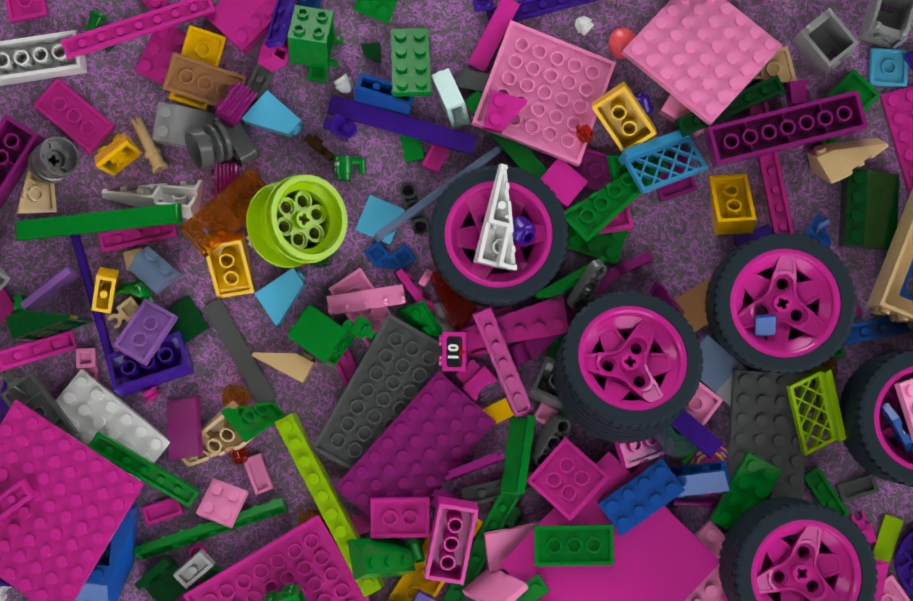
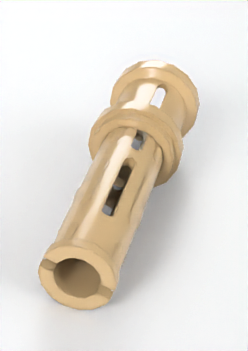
(152, 152)

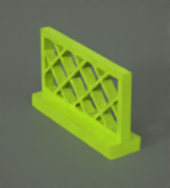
(828, 405)

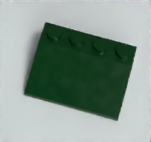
(868, 209)
(36, 325)

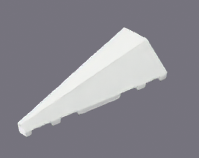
(160, 194)
(496, 237)

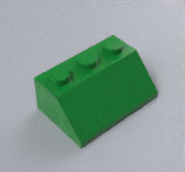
(380, 558)

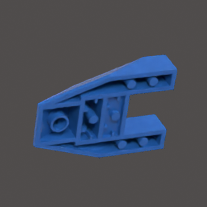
(115, 563)

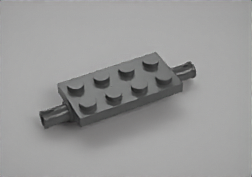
(35, 395)

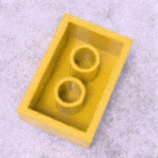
(623, 117)

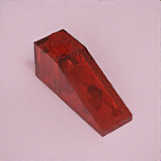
(454, 306)

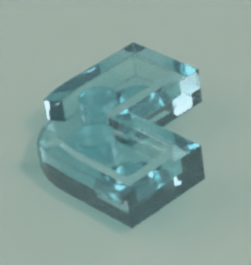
(672, 444)

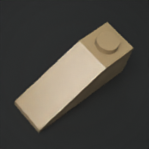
(292, 364)

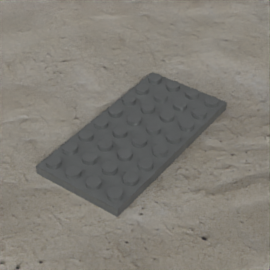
(382, 386)
(766, 428)

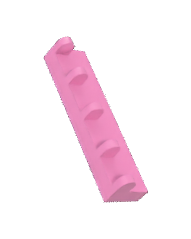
(366, 300)

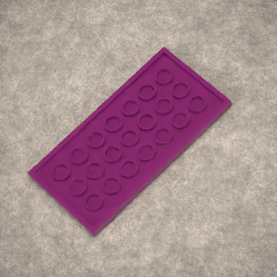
(418, 446)

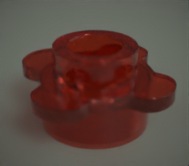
(584, 133)
(239, 456)

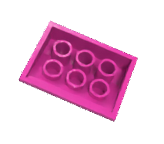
(243, 21)

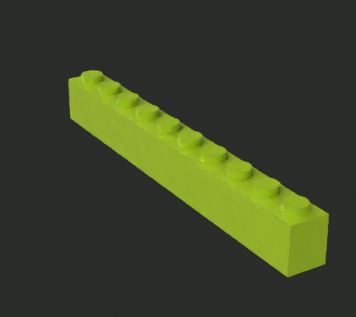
(323, 492)

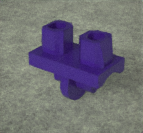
(340, 127)

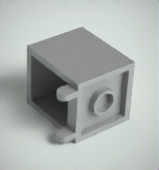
(887, 28)
(822, 37)

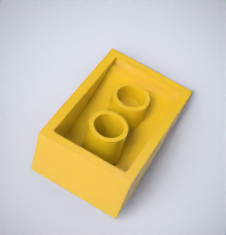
(117, 154)
(731, 204)
(231, 267)

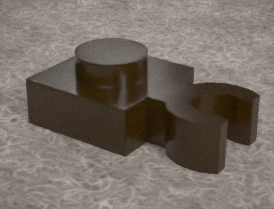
(316, 143)

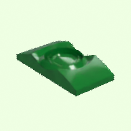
(563, 284)

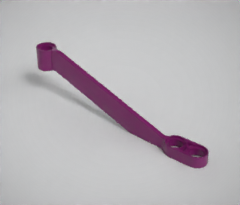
(533, 348)

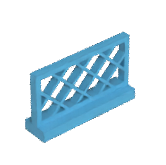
(653, 148)

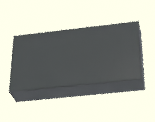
(857, 487)

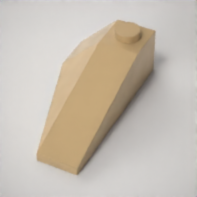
(838, 159)
(217, 438)

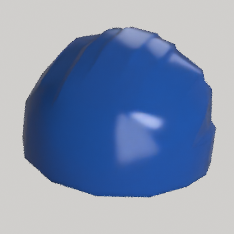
(817, 230)

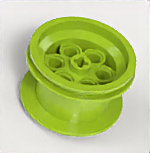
(311, 215)

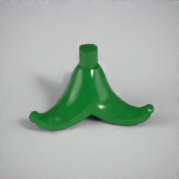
(136, 288)

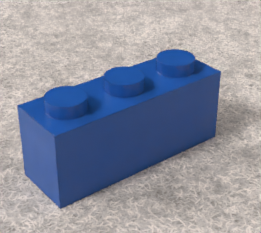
(379, 94)
(703, 478)

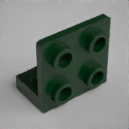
(161, 582)

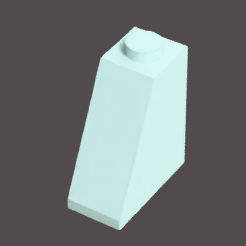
(451, 99)

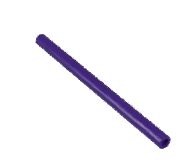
(89, 287)

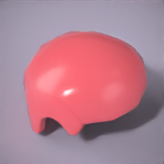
(619, 40)

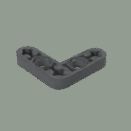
(593, 275)

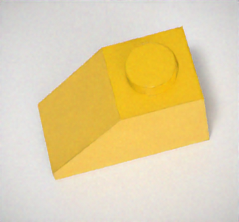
(105, 290)

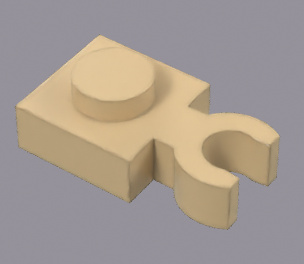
(126, 311)

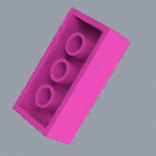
(450, 540)

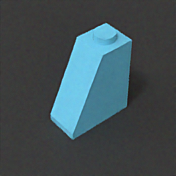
(273, 116)
(281, 294)

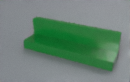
(517, 455)

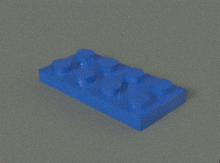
(641, 496)

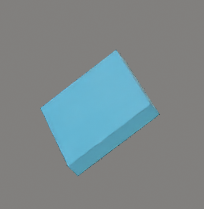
(887, 68)
(376, 215)

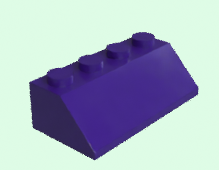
(168, 363)

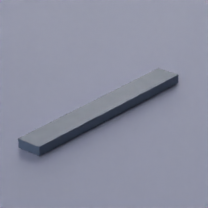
(432, 197)

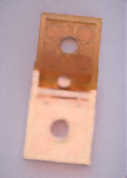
(222, 213)

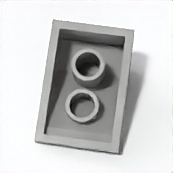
(175, 120)

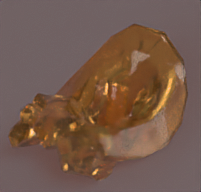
(236, 393)

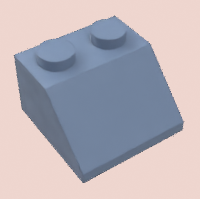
(153, 270)

